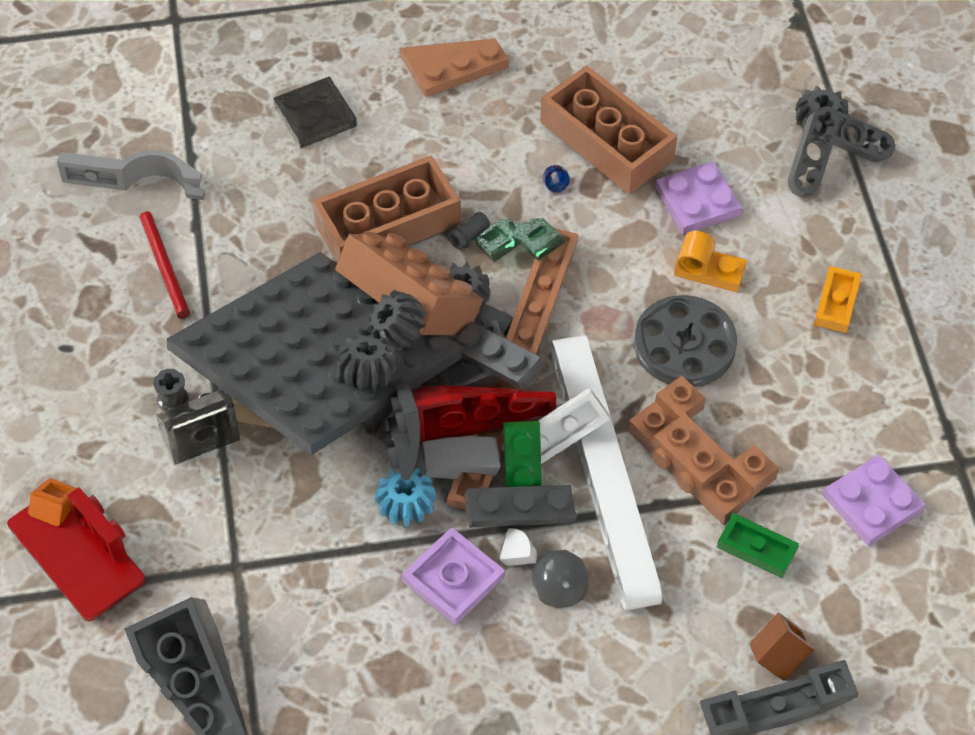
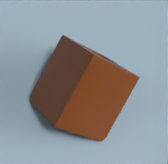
(781, 646)

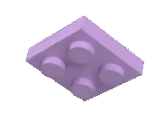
(698, 197)
(873, 500)
(453, 576)

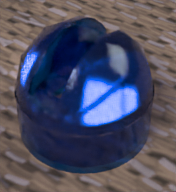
(562, 176)

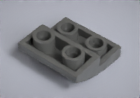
(404, 434)

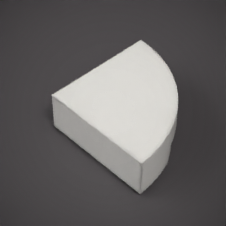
(517, 549)

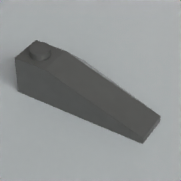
(190, 666)

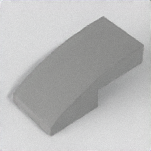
(456, 455)

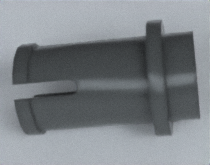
(463, 234)

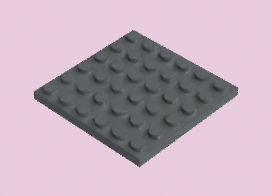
(281, 349)

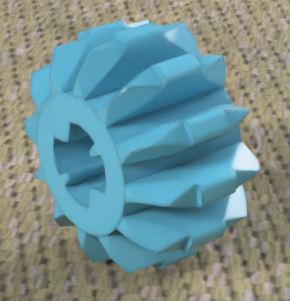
(405, 498)

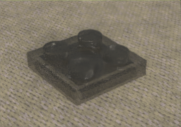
(315, 112)

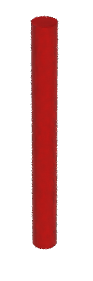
(164, 265)

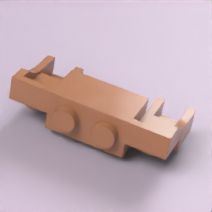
(695, 457)

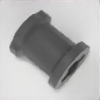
(171, 390)

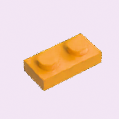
(837, 299)

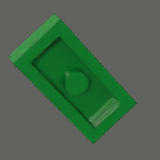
(522, 454)
(757, 545)

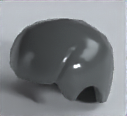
(560, 578)

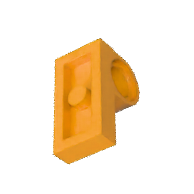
(704, 265)

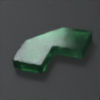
(535, 236)

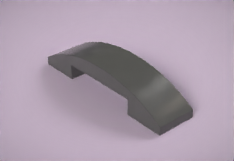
(780, 704)

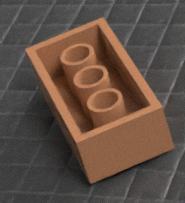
(608, 129)
(404, 201)
(388, 264)

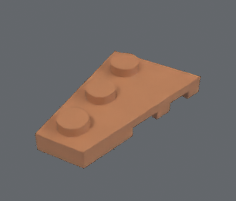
(452, 64)

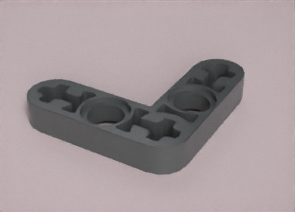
(835, 136)

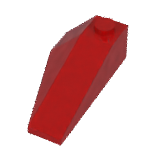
(468, 410)

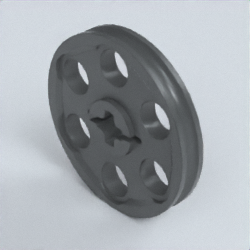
(673, 333)

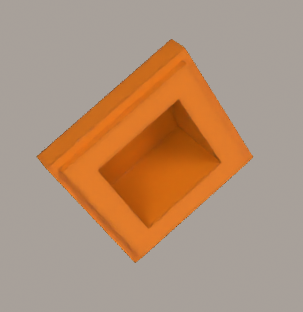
(50, 502)

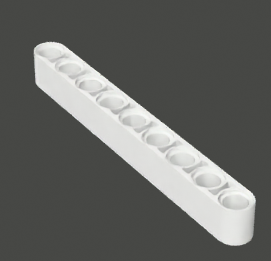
(609, 483)

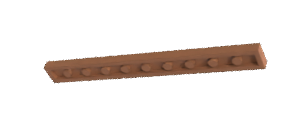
(528, 332)

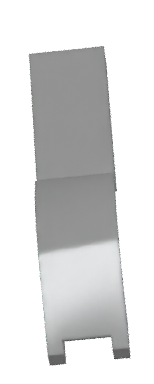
(122, 173)

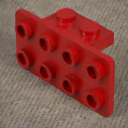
(81, 555)

